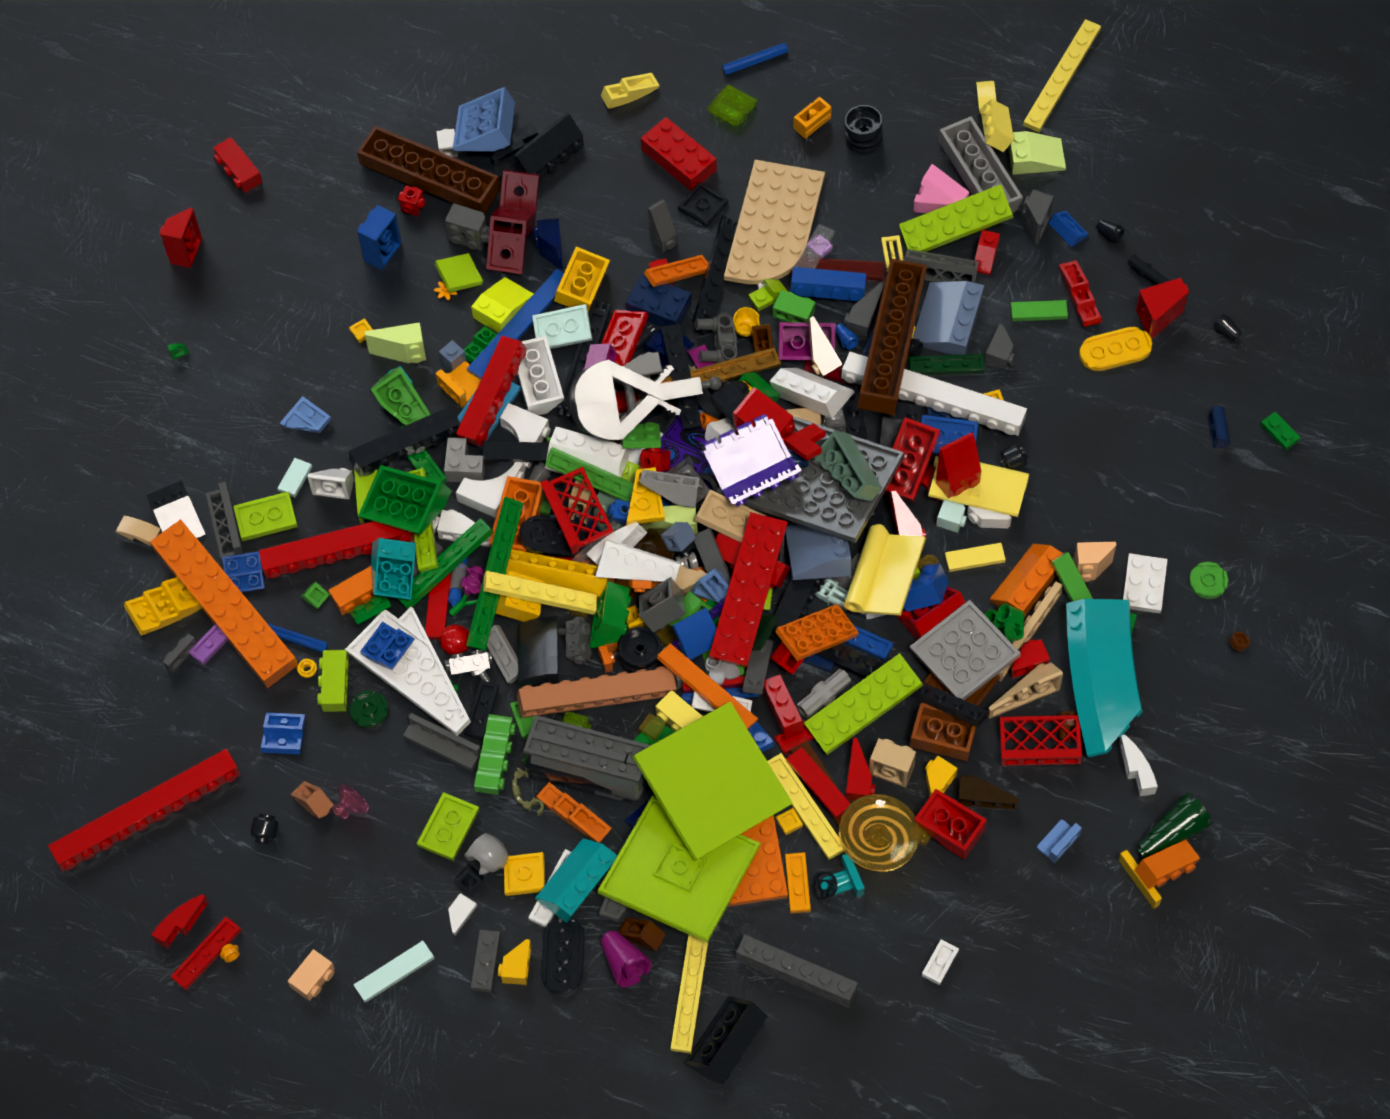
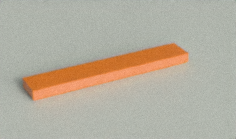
(702, 683)

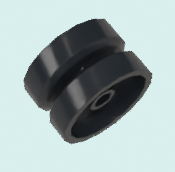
(639, 650)

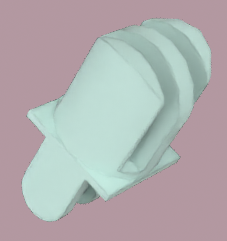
(835, 595)

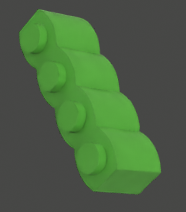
(494, 754)

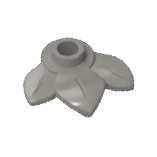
(720, 670)

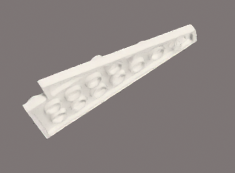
(418, 672)

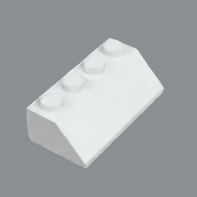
(539, 377)
(810, 391)
(593, 450)

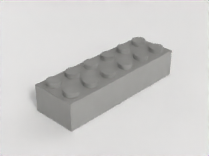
(977, 160)

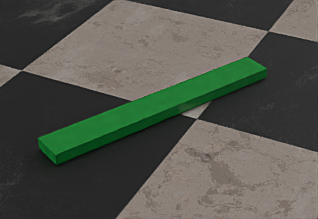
(496, 563)

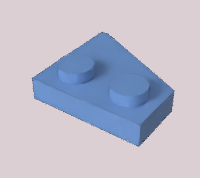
(306, 417)

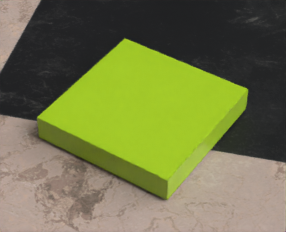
(458, 272)

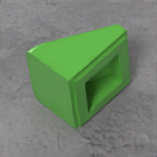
(315, 595)

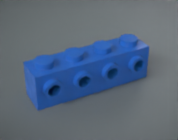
(828, 284)

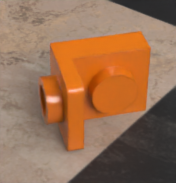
(606, 655)

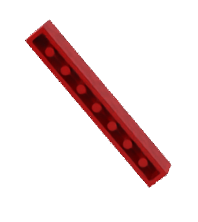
(327, 548)

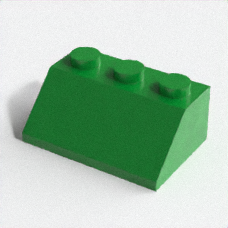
(610, 615)

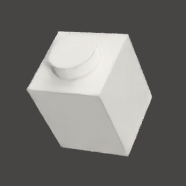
(445, 142)

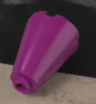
(624, 959)

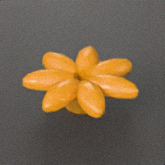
(443, 291)

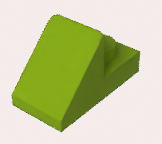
(766, 295)

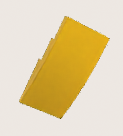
(161, 606)

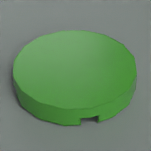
(1208, 580)

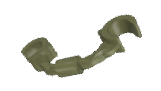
(517, 793)

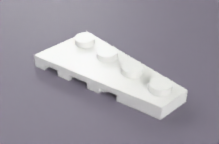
(632, 563)

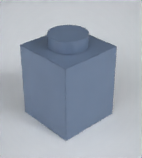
(452, 356)
(678, 536)

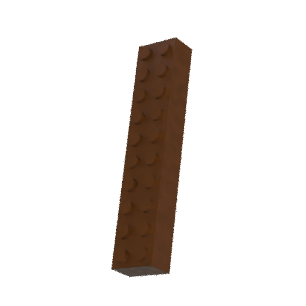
(892, 337)

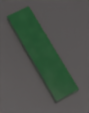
(947, 364)

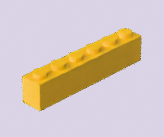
(557, 571)

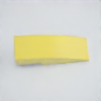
(629, 90)

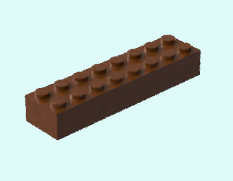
(428, 170)

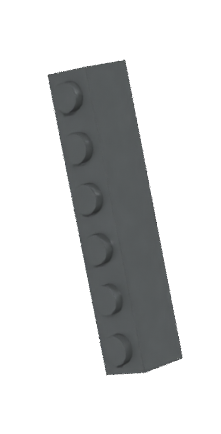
(796, 971)

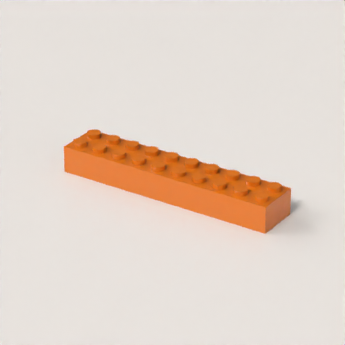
(224, 603)

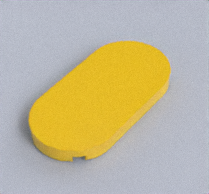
(1115, 348)

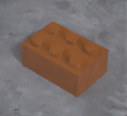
(942, 733)

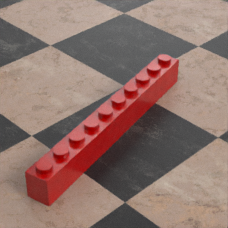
(144, 810)

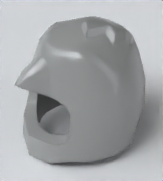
(489, 852)

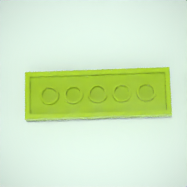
(957, 220)
(863, 704)

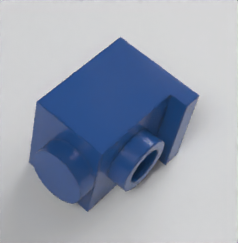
(616, 513)

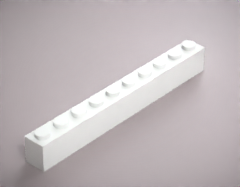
(947, 398)

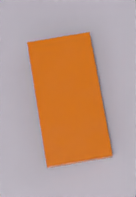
(817, 632)

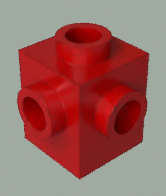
(411, 200)
(655, 458)

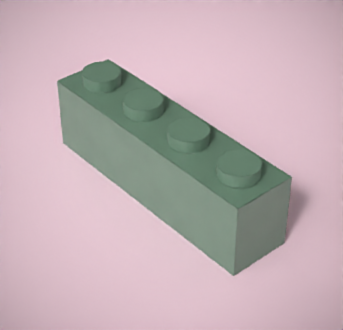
(848, 465)

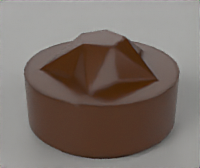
(1239, 641)

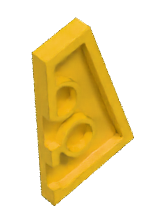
(645, 503)

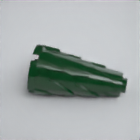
(1180, 823)

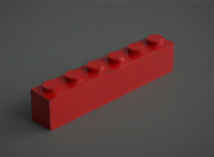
(492, 390)

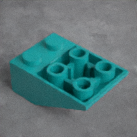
(392, 568)

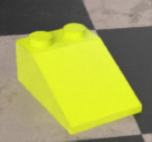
(500, 304)

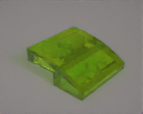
(732, 105)

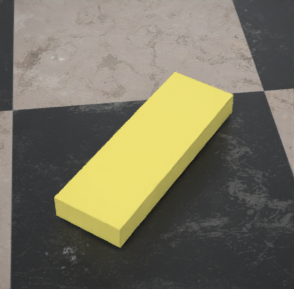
(975, 557)

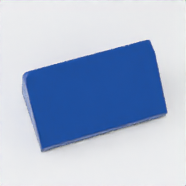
(1068, 228)

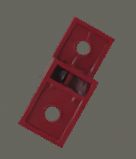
(512, 222)

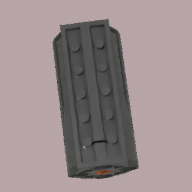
(584, 759)

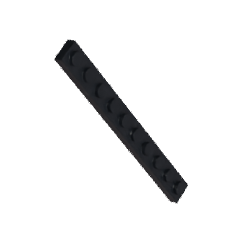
(856, 427)
(927, 694)

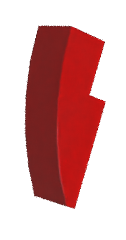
(179, 920)

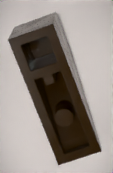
(981, 794)

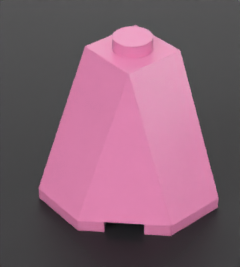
(937, 191)

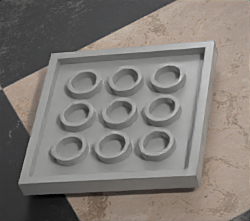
(965, 651)

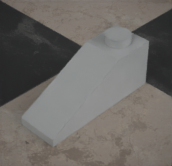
(674, 487)

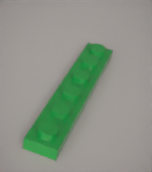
(448, 561)

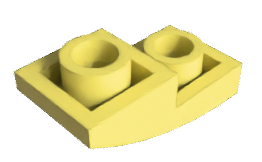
(985, 92)

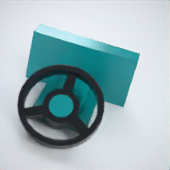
(840, 881)

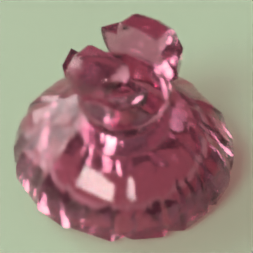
(349, 801)

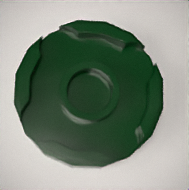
(369, 709)

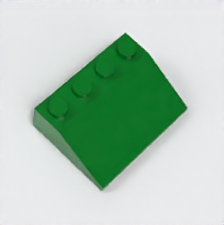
(404, 500)

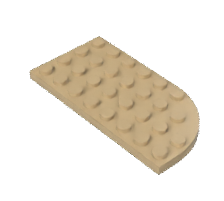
(773, 222)

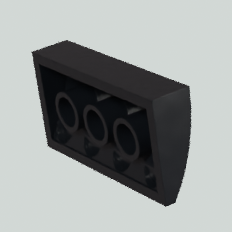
(538, 651)

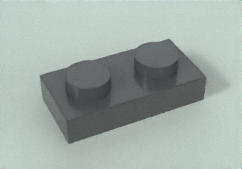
(179, 654)

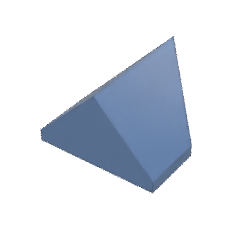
(712, 586)

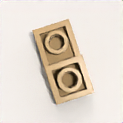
(138, 529)

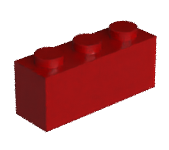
(237, 165)
(782, 707)

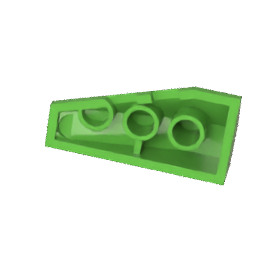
(399, 397)

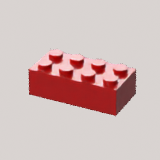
(678, 154)
(918, 444)

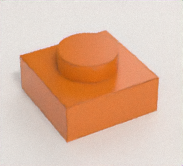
(639, 585)

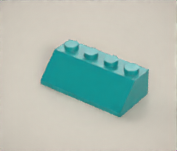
(576, 878)

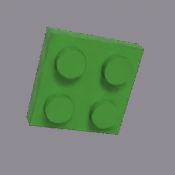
(643, 436)

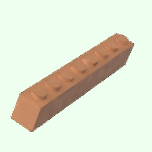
(595, 692)

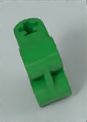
(1008, 620)

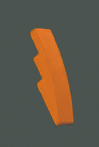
(573, 813)

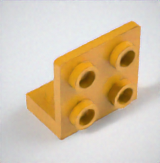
(458, 383)

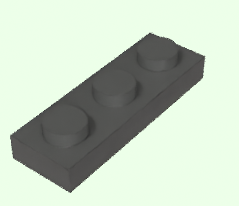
(485, 960)

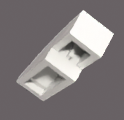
(628, 535)
(1137, 767)

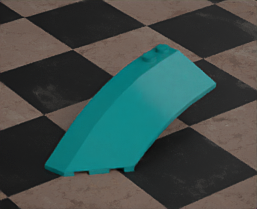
(1102, 670)

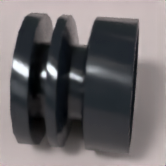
(863, 128)

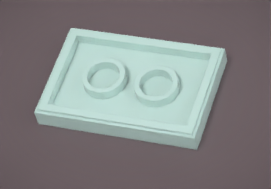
(564, 326)

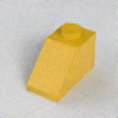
(939, 775)
(516, 964)

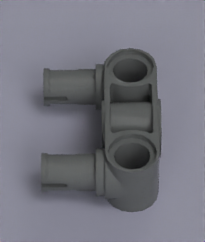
(724, 338)

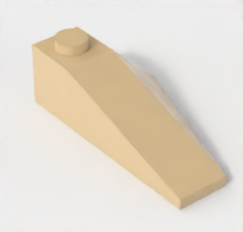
(1037, 684)

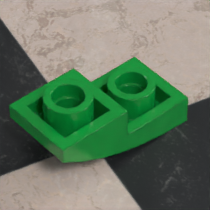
(479, 343)

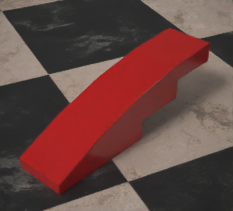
(1080, 293)

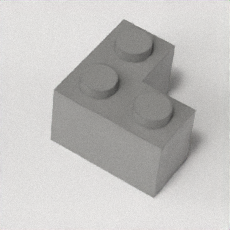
(460, 464)

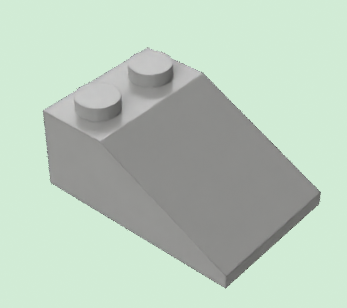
(645, 365)

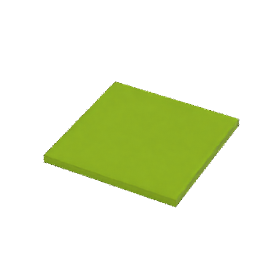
(712, 780)
(667, 884)

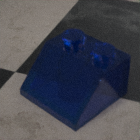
(549, 240)

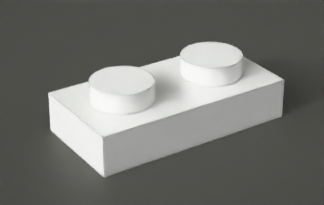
(940, 962)

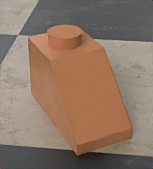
(312, 799)

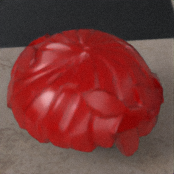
(454, 639)

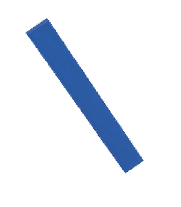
(520, 322)

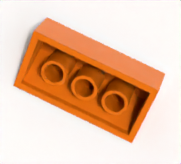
(531, 496)
(1028, 578)

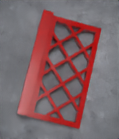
(564, 519)
(1040, 756)

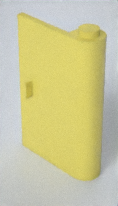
(998, 490)
(884, 572)

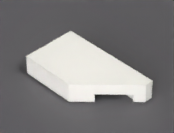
(460, 912)

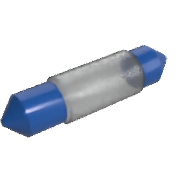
(455, 587)

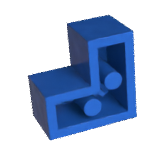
(927, 589)

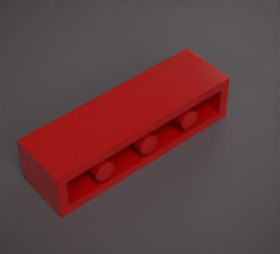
(730, 549)

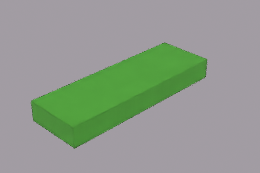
(1039, 310)
(1070, 577)

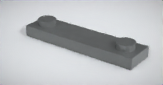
(757, 669)

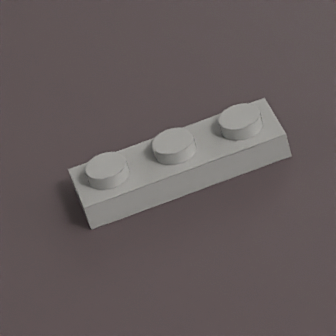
(503, 654)

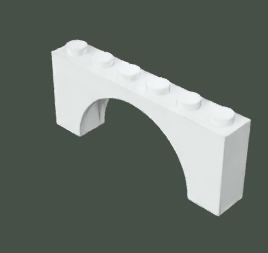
(487, 494)

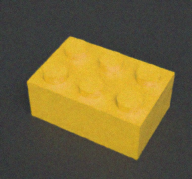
(581, 279)

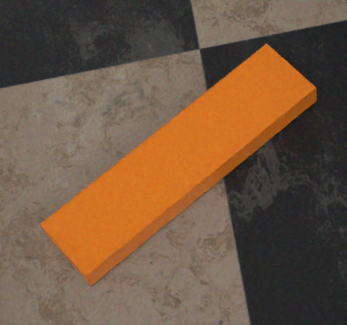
(676, 270)

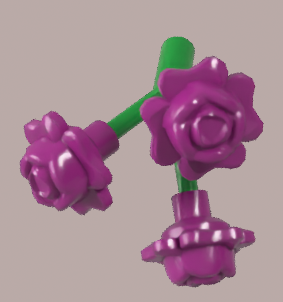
(471, 585)

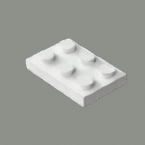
(1145, 582)

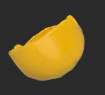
(744, 319)

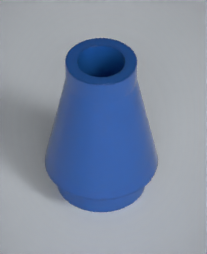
(847, 338)

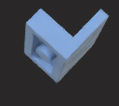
(1059, 840)

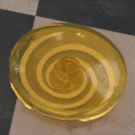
(879, 832)

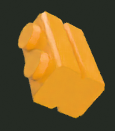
(812, 117)

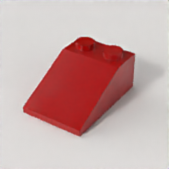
(958, 466)
(951, 823)

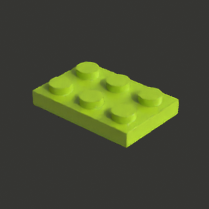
(265, 516)
(448, 826)

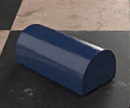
(1218, 427)

